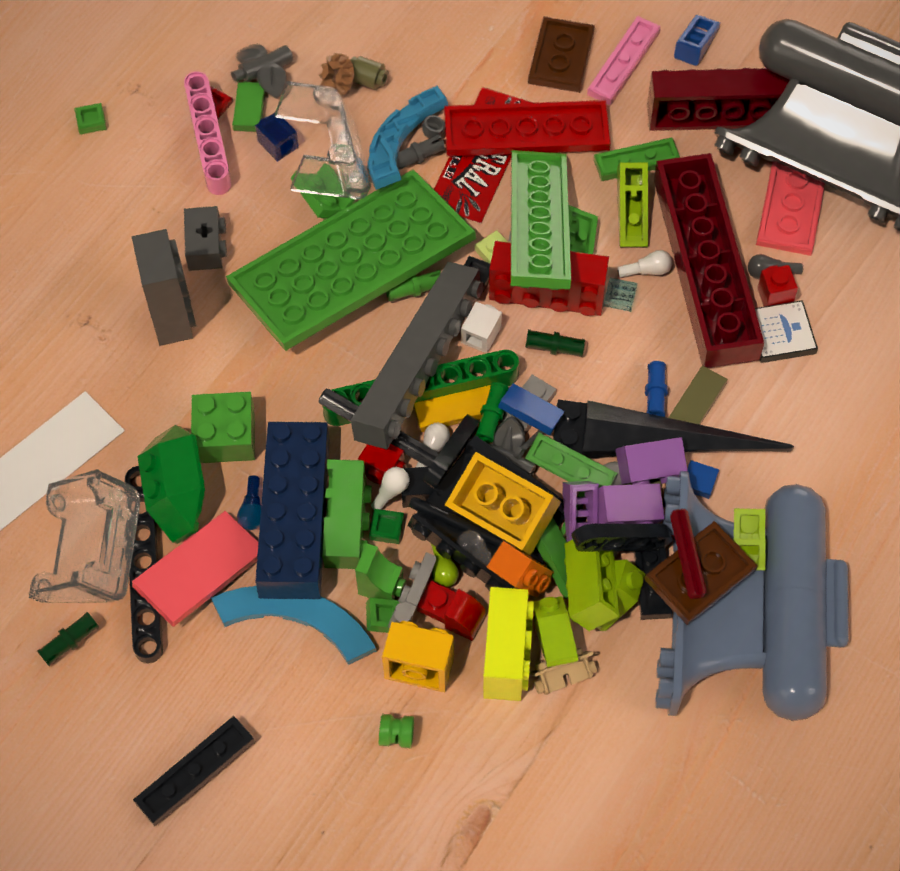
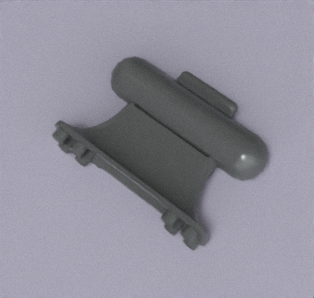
(840, 121)

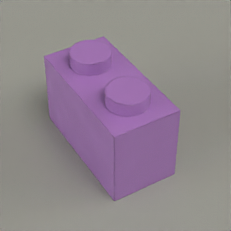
(651, 461)
(630, 504)

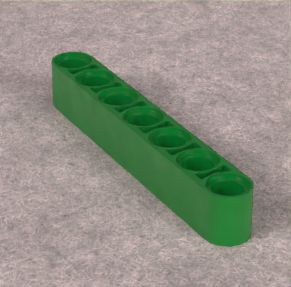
(459, 371)

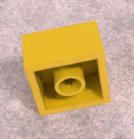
(418, 656)

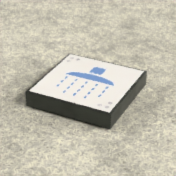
(785, 331)

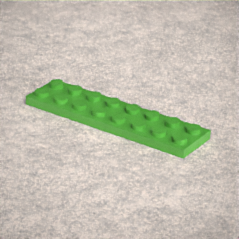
(539, 221)

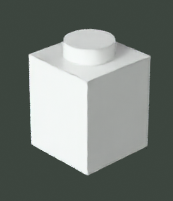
(481, 327)

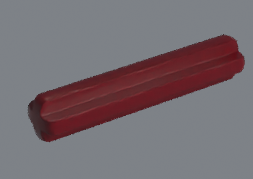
(688, 554)

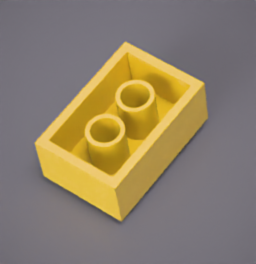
(503, 503)

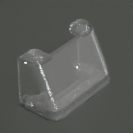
(93, 542)

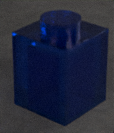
(276, 136)

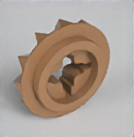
(345, 73)

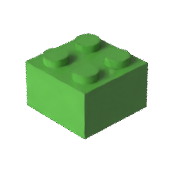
(224, 426)

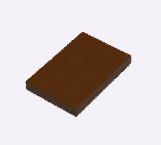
(561, 54)
(722, 568)

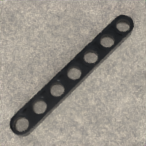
(138, 604)

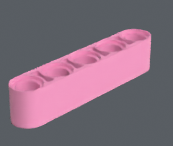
(210, 143)

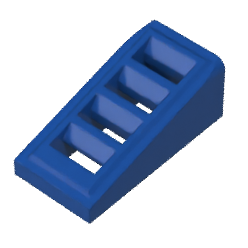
(694, 41)

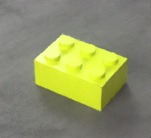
(508, 644)

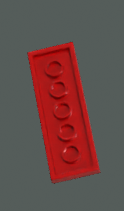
(526, 127)

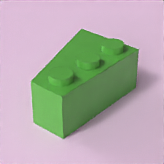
(345, 514)

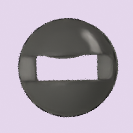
(432, 126)

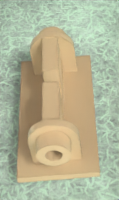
(551, 677)

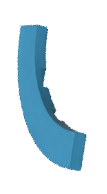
(394, 130)
(317, 613)

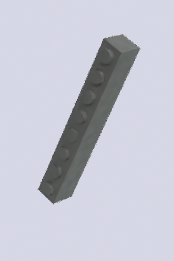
(416, 356)

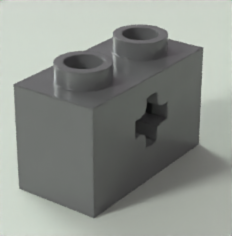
(203, 238)

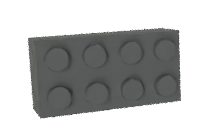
(164, 286)

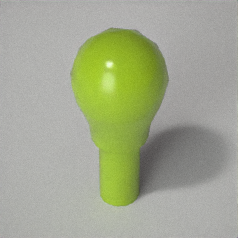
(444, 570)

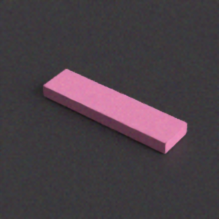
(623, 60)

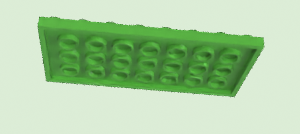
(350, 259)

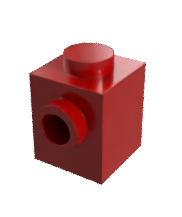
(777, 285)
(379, 460)

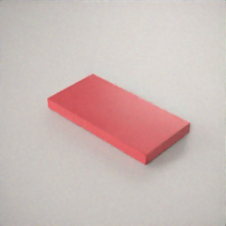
(790, 211)
(197, 568)

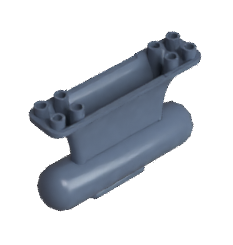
(771, 618)

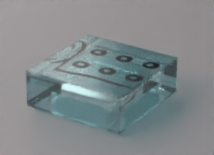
(620, 294)

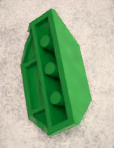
(173, 482)

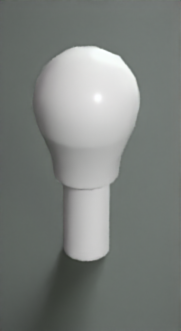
(655, 263)
(435, 437)
(393, 483)

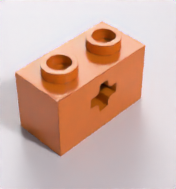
(520, 569)

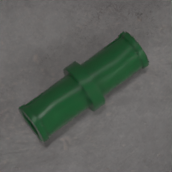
(555, 343)
(68, 638)

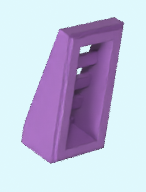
(570, 500)

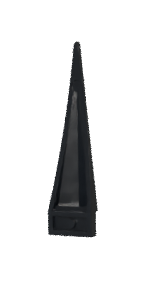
(601, 428)

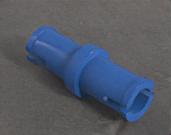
(656, 389)

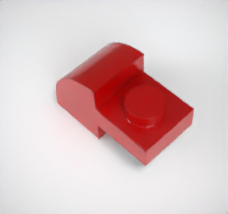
(457, 610)

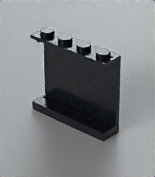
(445, 537)

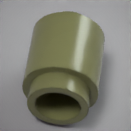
(369, 72)

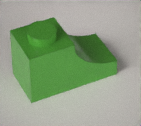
(378, 576)

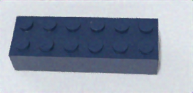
(293, 511)

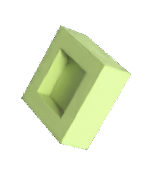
(486, 245)

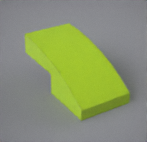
(750, 534)

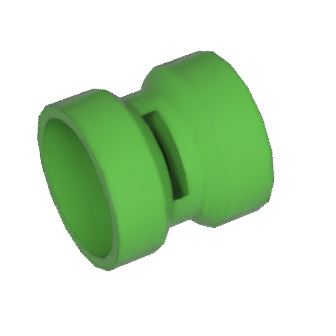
(396, 731)

